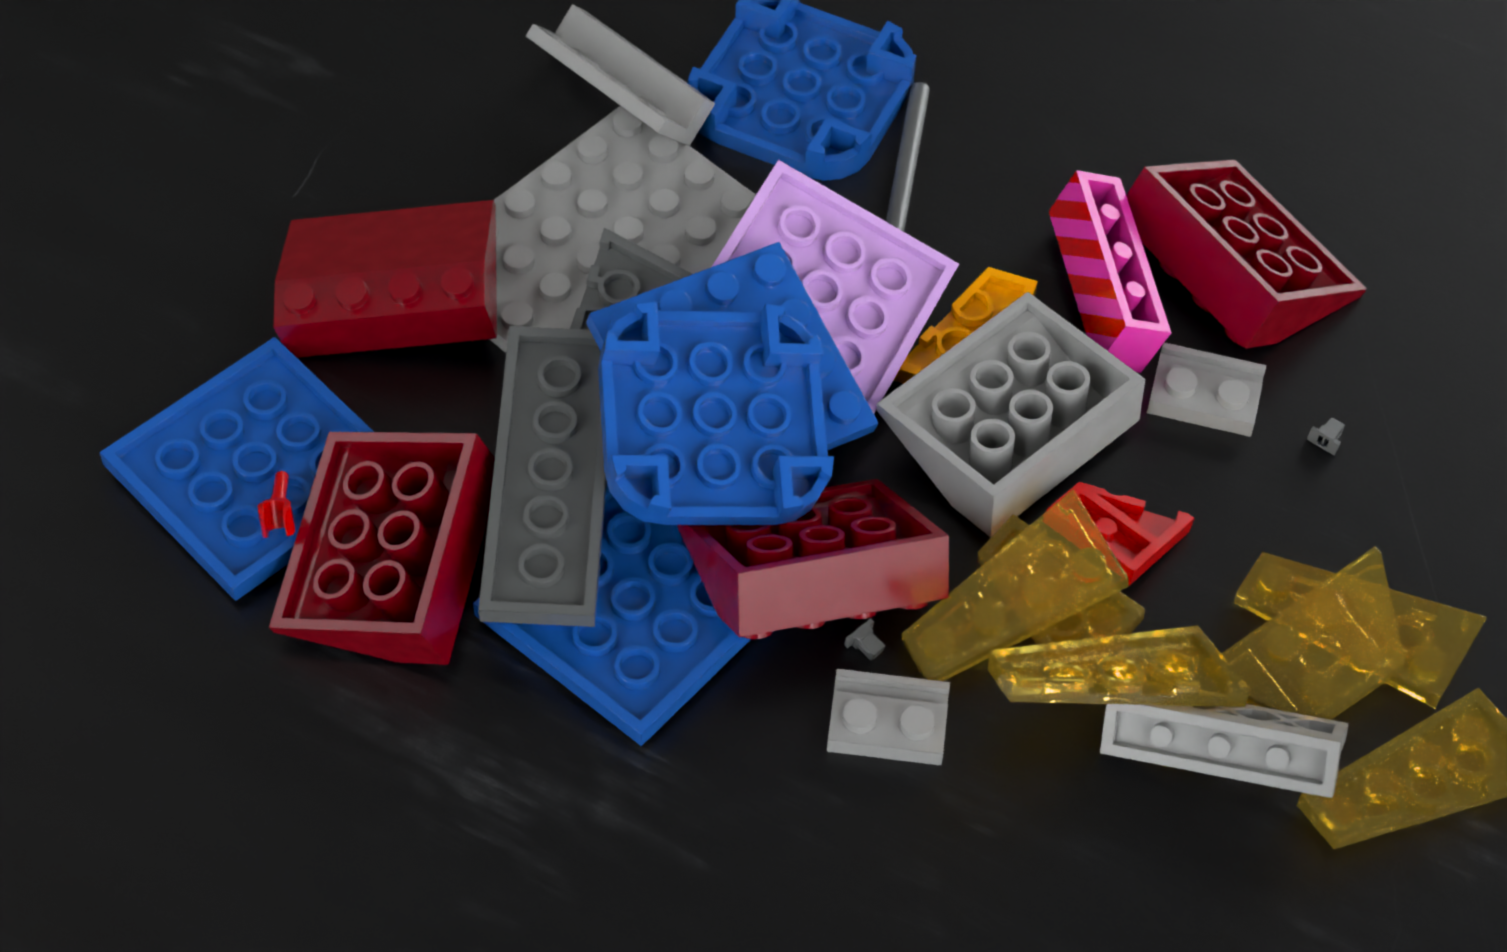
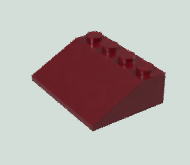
(1238, 250)
(388, 280)
(388, 544)
(842, 559)

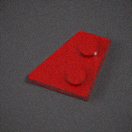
(1132, 534)

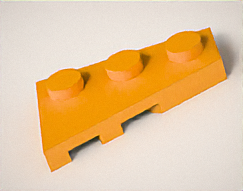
(973, 308)

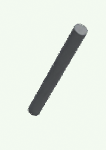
(908, 155)

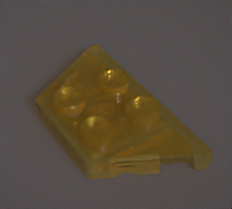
(1325, 645)

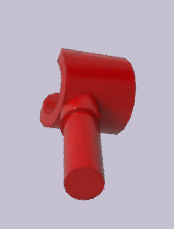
(277, 510)

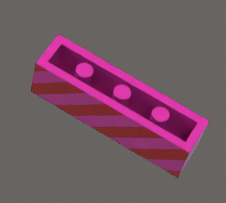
(1109, 269)

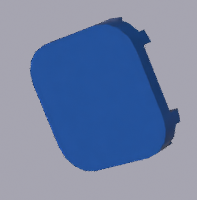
(804, 87)
(713, 416)

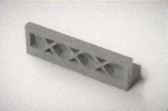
(626, 74)
(1230, 743)

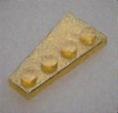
(1026, 587)
(1430, 633)
(1131, 669)
(1418, 776)

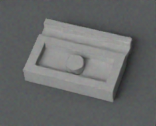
(1206, 389)
(888, 717)

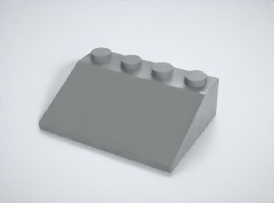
(1013, 411)

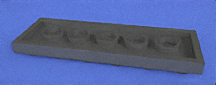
(546, 483)

